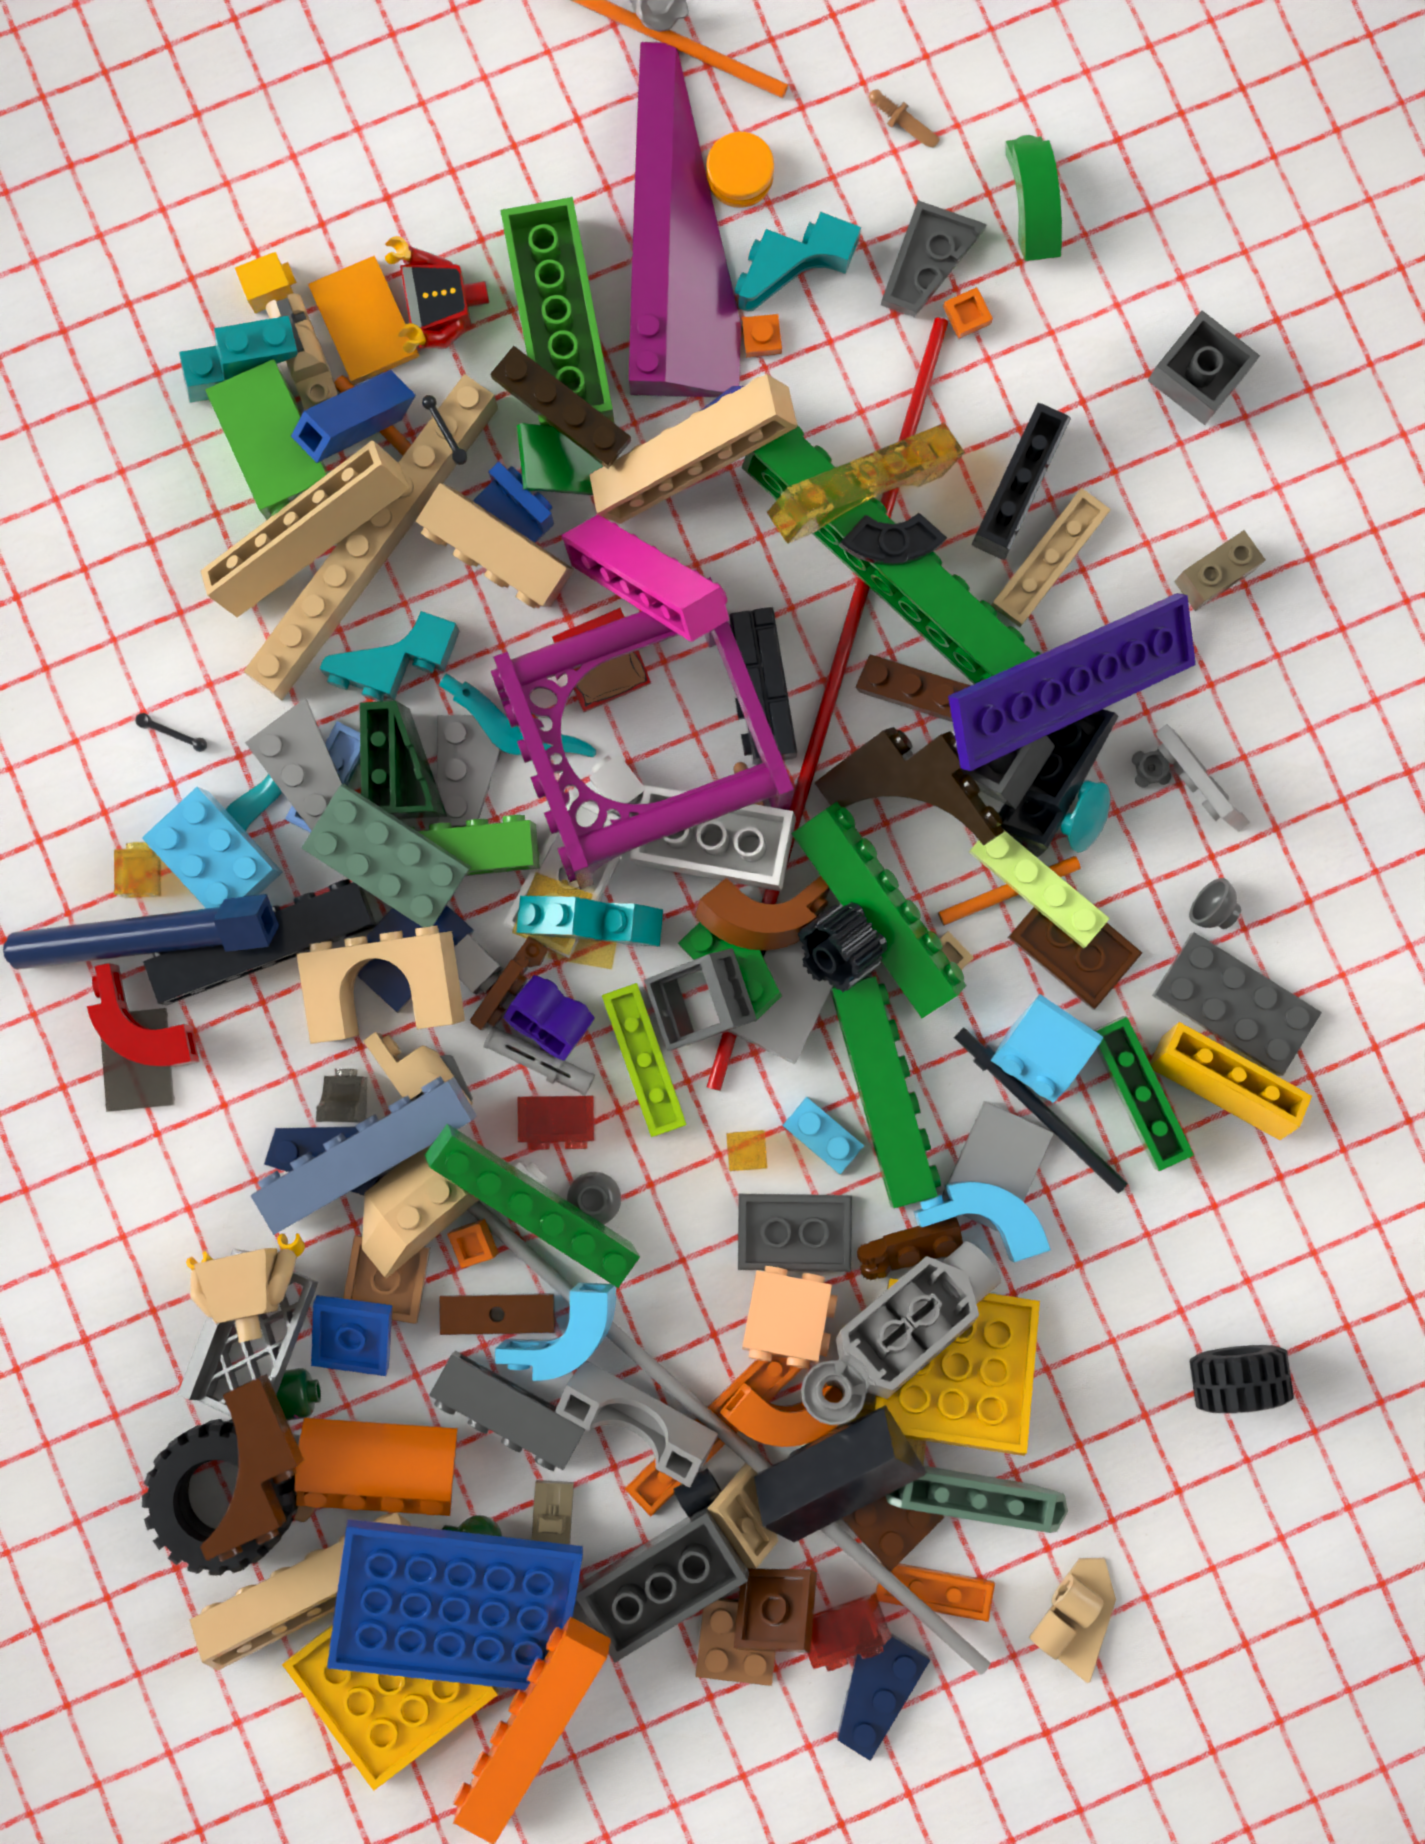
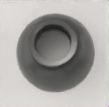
(1215, 905)
(595, 1196)

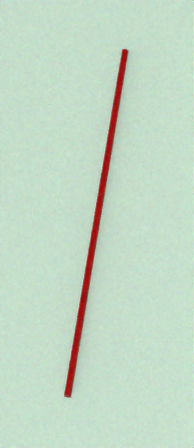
(840, 660)

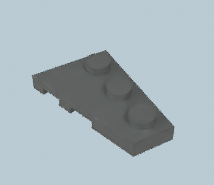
(927, 256)

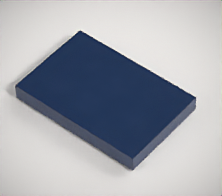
(386, 977)

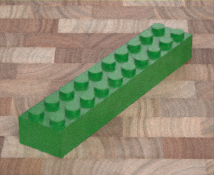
(919, 591)

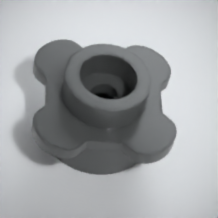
(1144, 775)

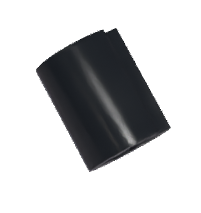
(699, 1495)

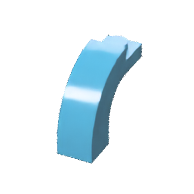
(1015, 1221)
(589, 1322)

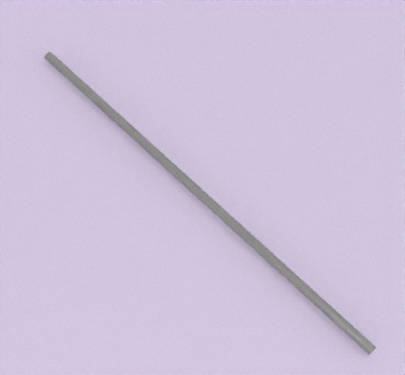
(735, 1442)

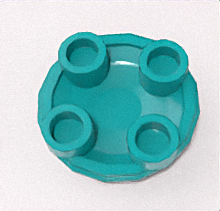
(1088, 817)

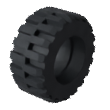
(170, 1504)

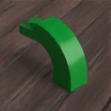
(1037, 196)

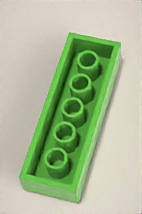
(556, 298)

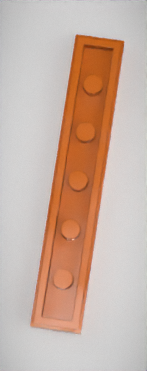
(654, 1488)

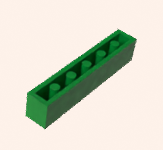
(857, 876)
(884, 1093)
(531, 1205)

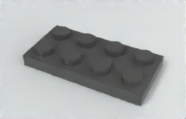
(1237, 1004)

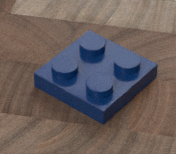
(351, 1335)

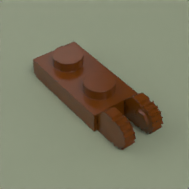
(908, 1248)

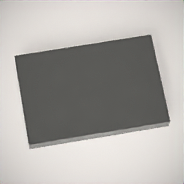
(795, 1232)

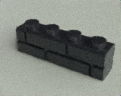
(1021, 481)
(760, 649)

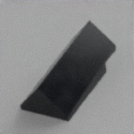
(1058, 782)
(836, 1476)

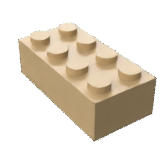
(495, 545)

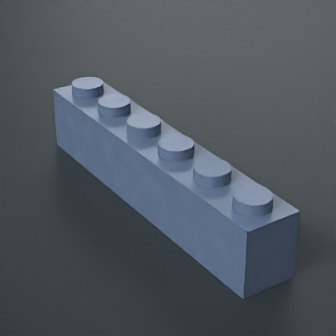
(363, 1155)

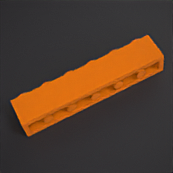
(531, 1730)

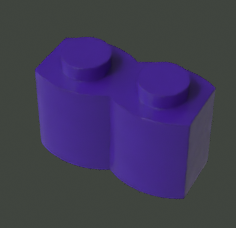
(549, 1017)

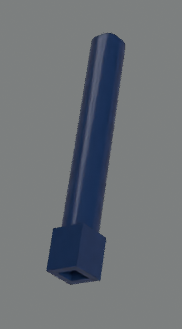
(236, 925)

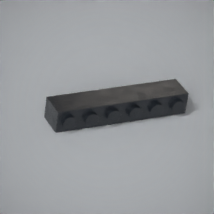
(311, 920)

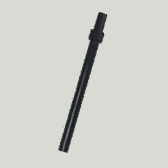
(982, 1058)

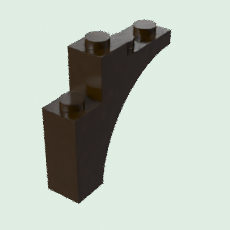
(931, 775)

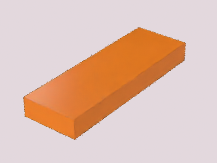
(944, 1591)

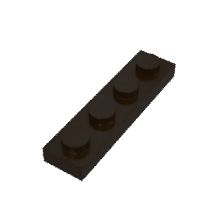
(560, 407)

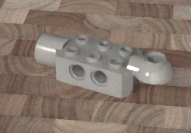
(901, 1332)

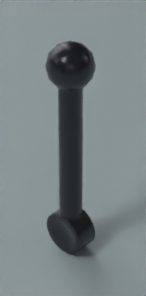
(459, 455)
(145, 721)

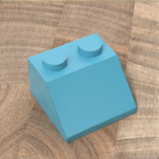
(1046, 1048)

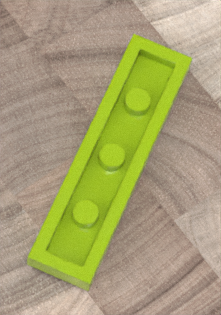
(644, 1060)

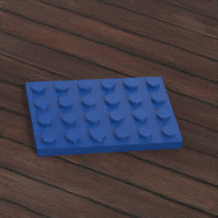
(449, 1603)

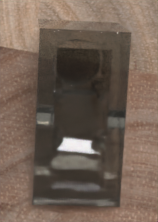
(343, 1097)

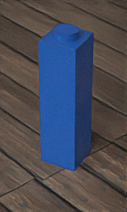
(353, 415)

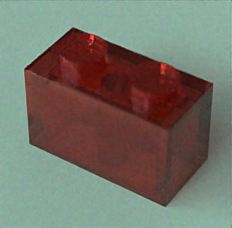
(556, 1120)
(848, 1631)

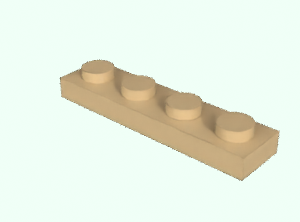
(1050, 557)

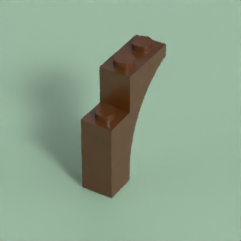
(265, 1452)

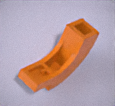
(776, 1423)

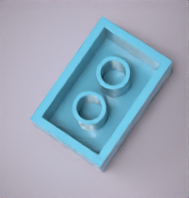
(210, 851)

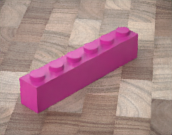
(646, 577)

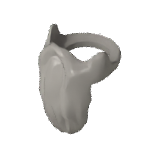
(660, 14)

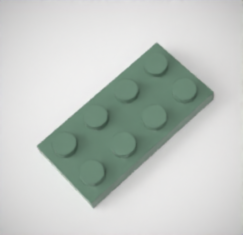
(385, 856)

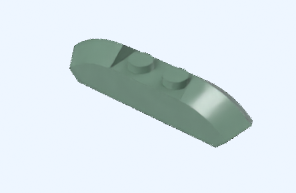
(983, 1499)

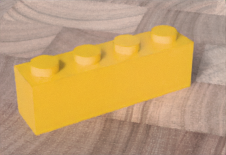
(1230, 1081)

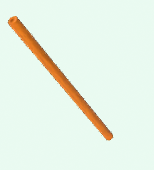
(689, 47)

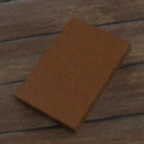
(1084, 971)

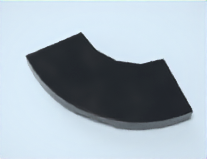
(893, 542)

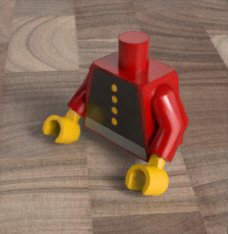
(434, 297)

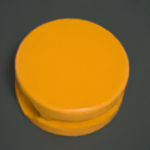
(740, 169)

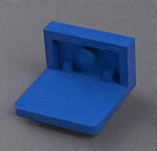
(515, 506)

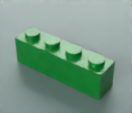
(1142, 1094)

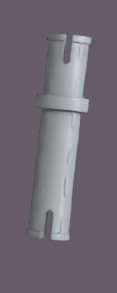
(499, 1040)

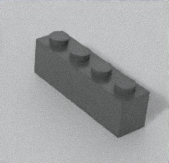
(507, 1410)

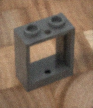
(726, 991)

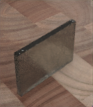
(133, 1084)

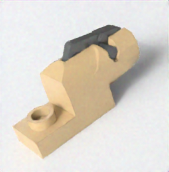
(310, 366)
(416, 1068)

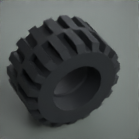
(1241, 1379)

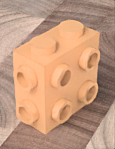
(789, 1317)

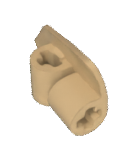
(1078, 1617)

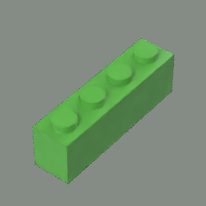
(490, 846)

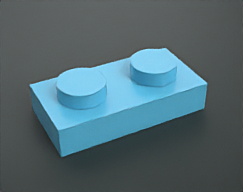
(823, 1135)

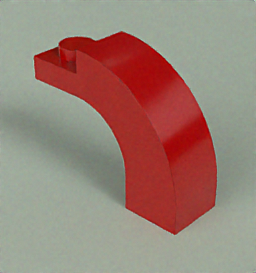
(129, 1038)

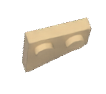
(740, 1520)

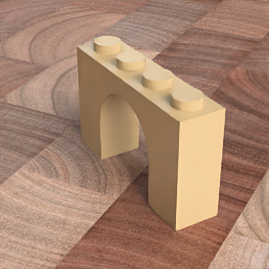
(425, 960)

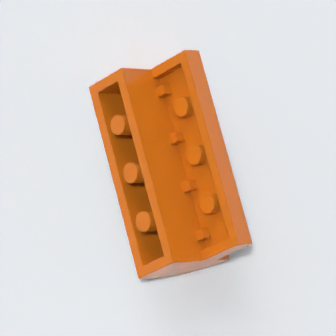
(376, 1466)

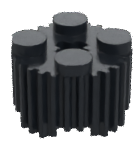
(841, 946)

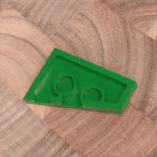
(753, 967)

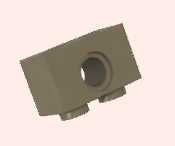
(1219, 570)

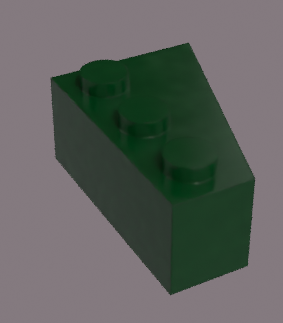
(395, 763)

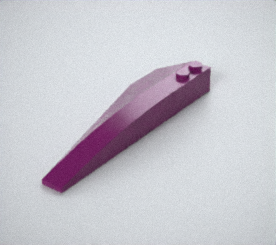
(681, 288)

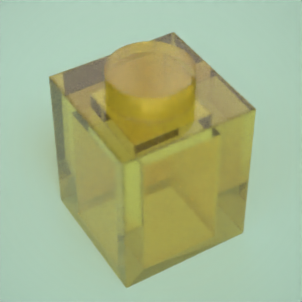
(137, 871)
(746, 1150)

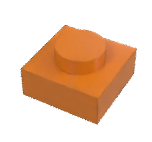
(967, 312)
(761, 335)
(473, 1243)

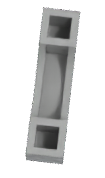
(601, 1399)

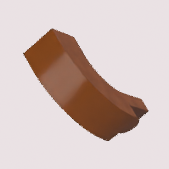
(760, 925)

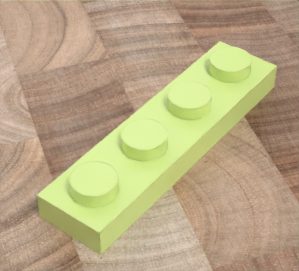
(1041, 887)

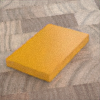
(362, 319)

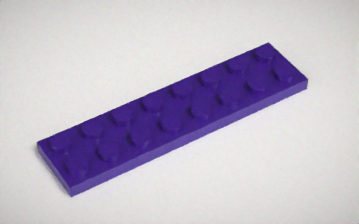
(1071, 681)

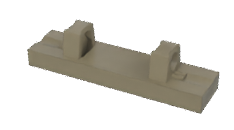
(552, 1511)

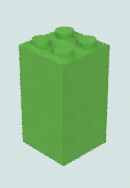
(258, 423)

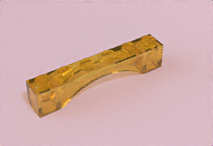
(824, 497)

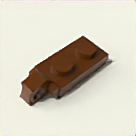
(509, 982)

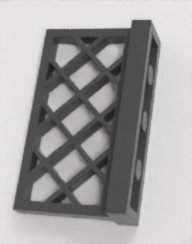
(211, 1355)

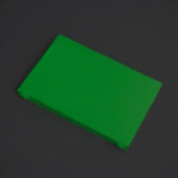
(553, 461)

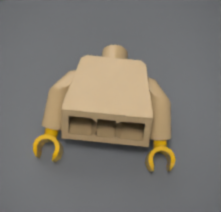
(244, 1284)

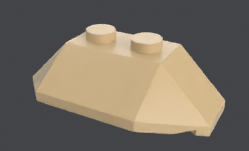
(408, 1212)

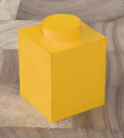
(265, 280)

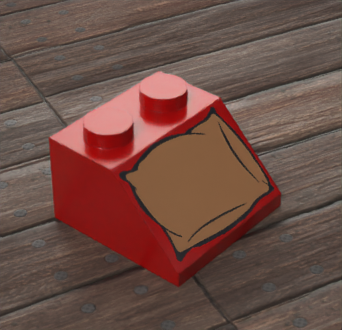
(611, 678)

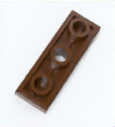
(473, 1314)

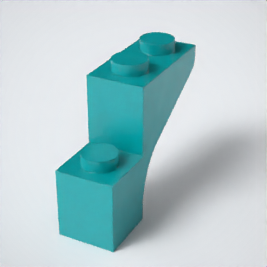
(780, 259)
(236, 351)
(383, 668)
(590, 920)

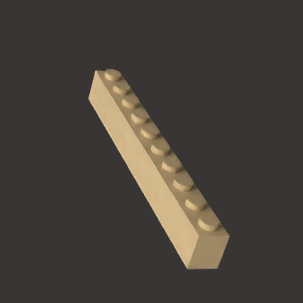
(367, 548)

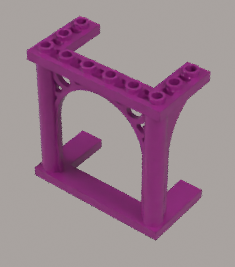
(595, 845)

